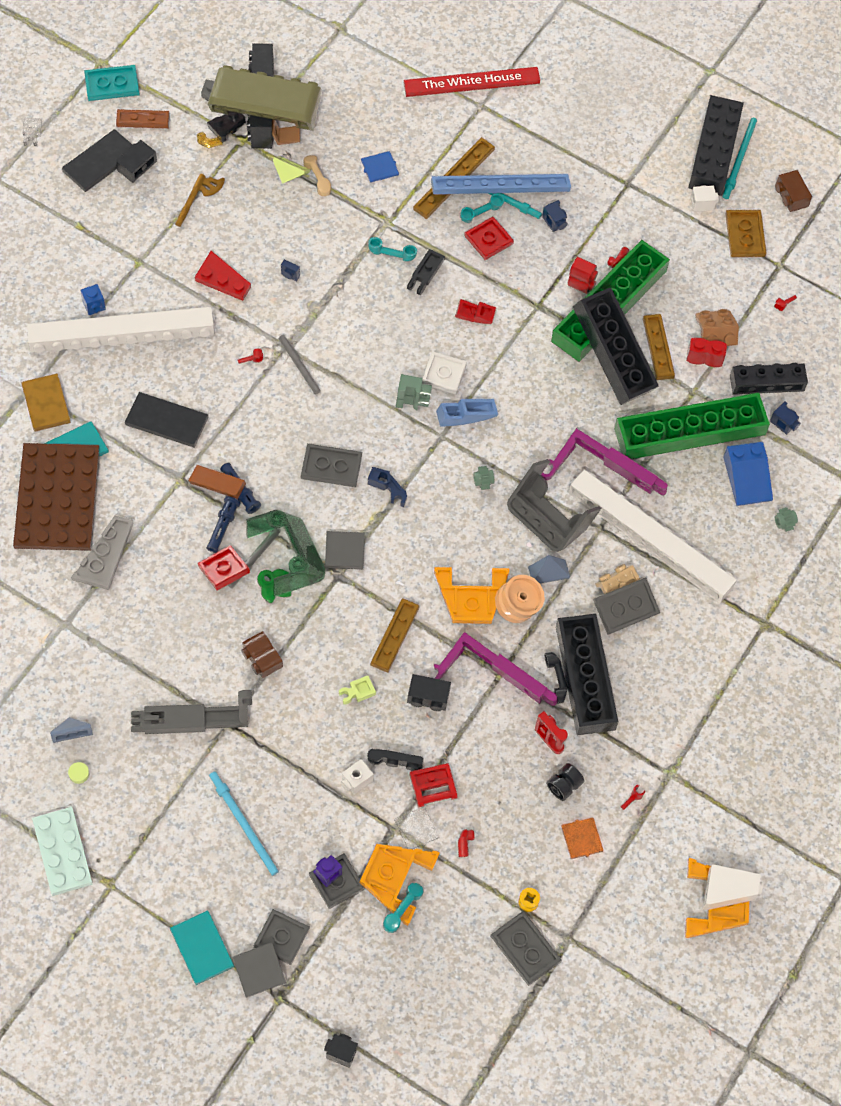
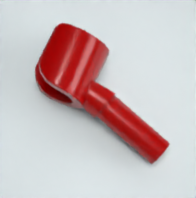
(781, 304)
(256, 357)
(634, 796)

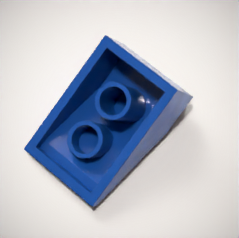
(748, 473)

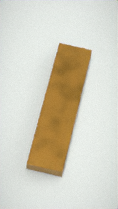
(658, 347)
(395, 635)

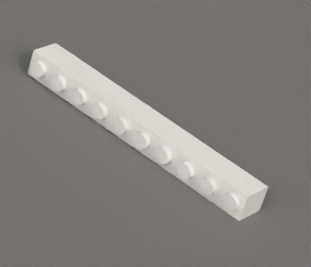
(120, 329)
(653, 536)

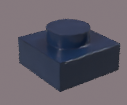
(290, 270)

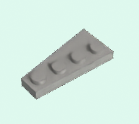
(105, 555)

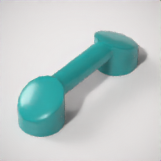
(495, 203)
(375, 246)
(392, 921)

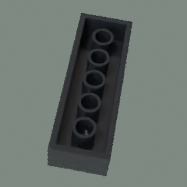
(260, 128)
(716, 143)
(615, 346)
(586, 674)

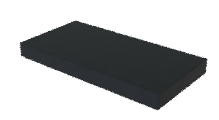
(97, 160)
(166, 419)

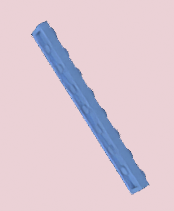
(500, 184)

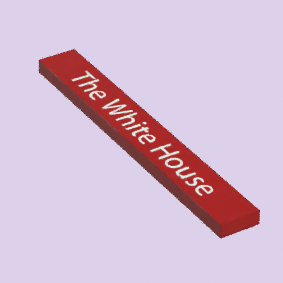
(471, 81)

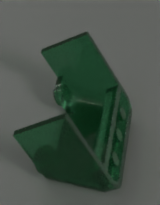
(306, 566)

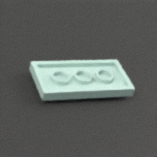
(62, 851)

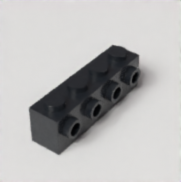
(768, 378)

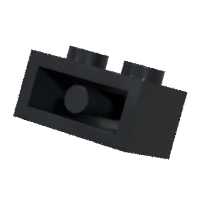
(136, 161)
(428, 692)

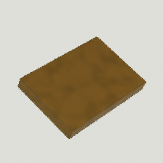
(745, 233)
(45, 402)

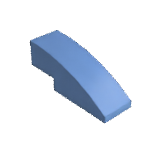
(466, 412)

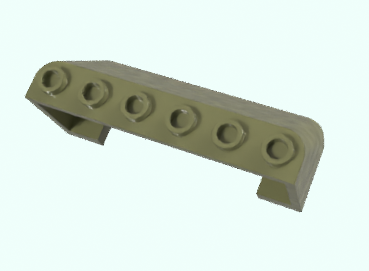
(265, 96)

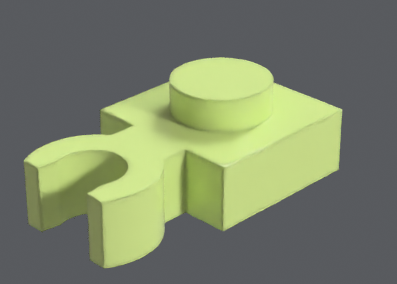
(360, 689)

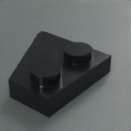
(226, 124)

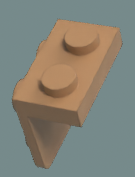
(718, 326)

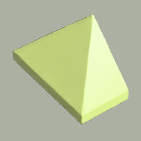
(288, 169)

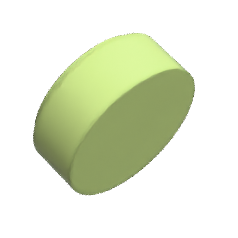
(78, 773)

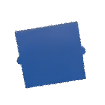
(379, 166)

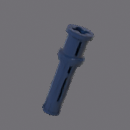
(246, 495)
(224, 515)

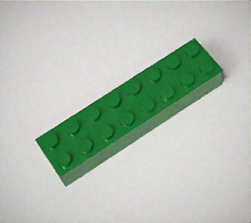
(629, 283)
(691, 426)

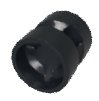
(562, 784)

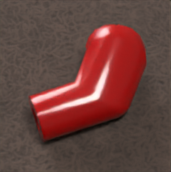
(614, 261)
(465, 836)

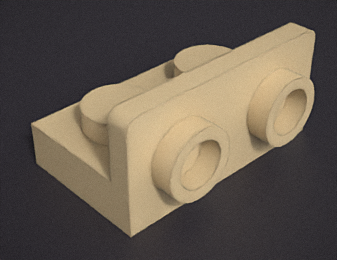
(623, 576)

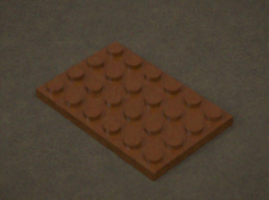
(56, 497)

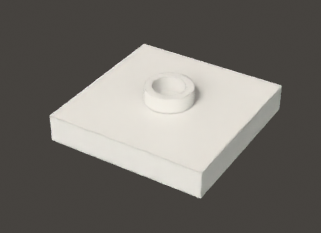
(444, 372)

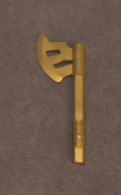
(198, 186)

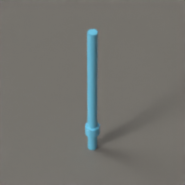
(223, 791)

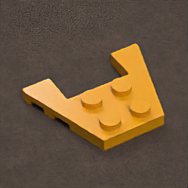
(470, 603)
(388, 870)
(718, 918)

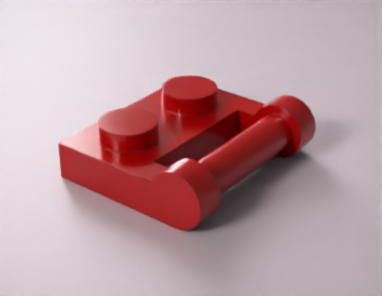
(547, 730)
(433, 778)

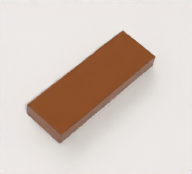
(142, 118)
(217, 481)

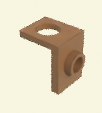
(285, 135)

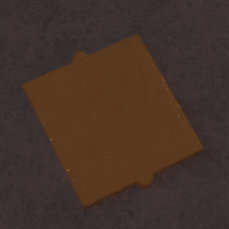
(582, 838)

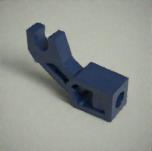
(391, 484)

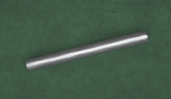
(299, 364)
(258, 552)

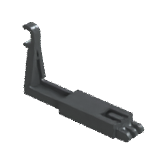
(192, 717)

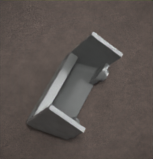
(541, 517)

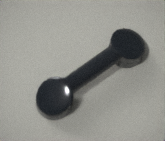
(551, 661)

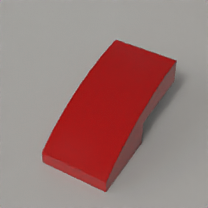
(475, 313)

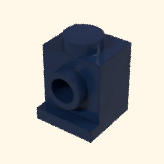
(555, 216)
(785, 418)

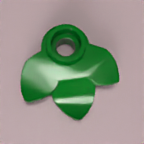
(267, 586)

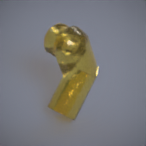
(206, 142)

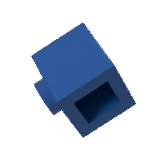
(93, 299)

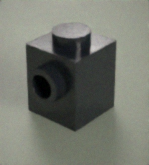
(341, 1049)

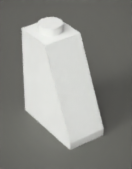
(730, 887)

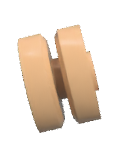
(519, 599)

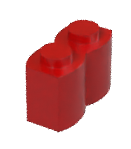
(582, 275)
(706, 352)

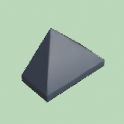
(549, 569)
(71, 729)

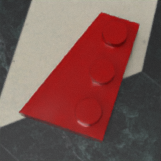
(222, 277)

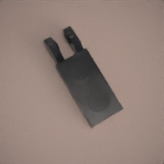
(426, 270)
(394, 759)

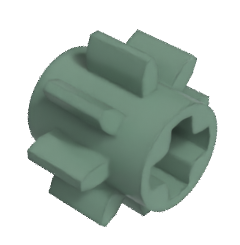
(483, 477)
(786, 519)

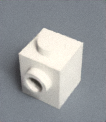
(704, 198)
(357, 777)

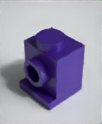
(328, 870)

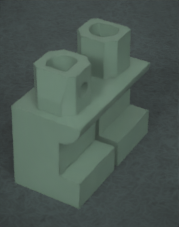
(412, 392)

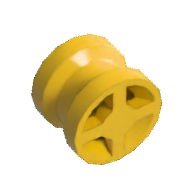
(526, 903)

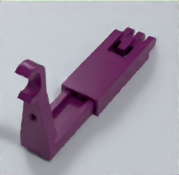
(612, 459)
(501, 666)

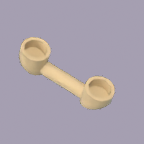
(323, 184)

